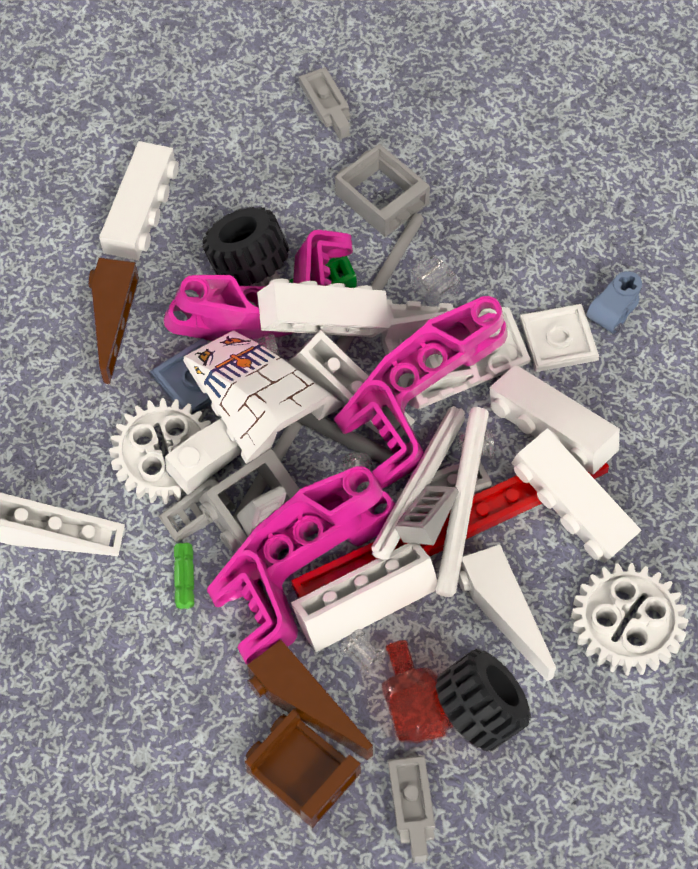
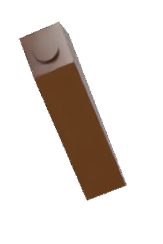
(112, 293)
(291, 686)

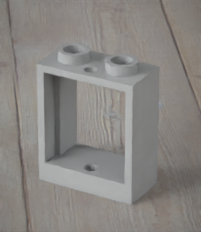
(400, 209)
(214, 509)

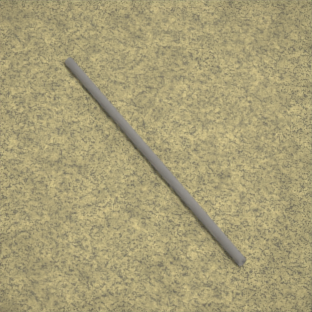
(343, 343)

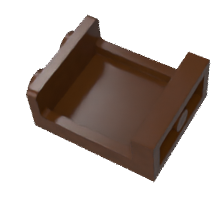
(301, 768)

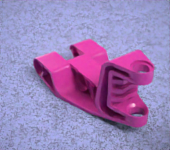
(226, 305)
(459, 339)
(322, 507)

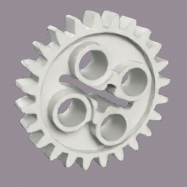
(134, 459)
(657, 635)

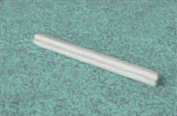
(420, 478)
(462, 505)

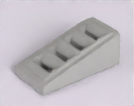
(190, 501)
(261, 508)
(426, 532)

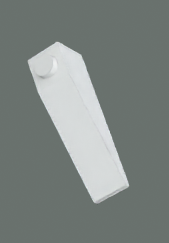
(336, 373)
(201, 456)
(55, 528)
(501, 599)

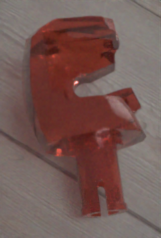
(413, 698)

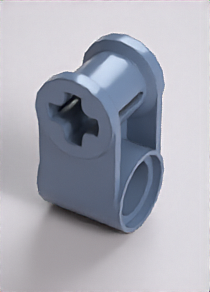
(616, 301)

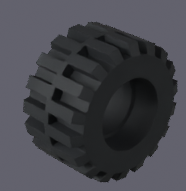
(246, 245)
(483, 700)

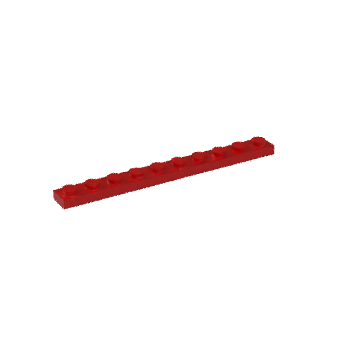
(487, 510)

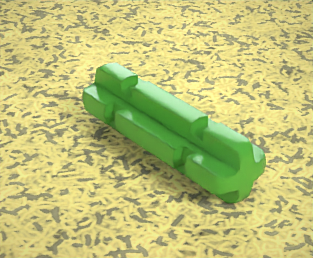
(184, 575)

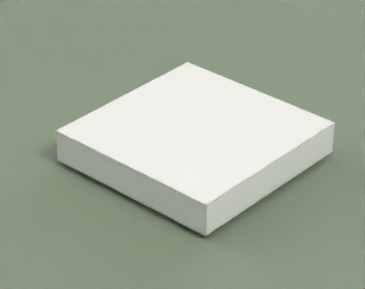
(559, 337)

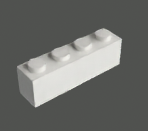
(139, 201)
(325, 308)
(539, 406)
(574, 496)
(365, 595)

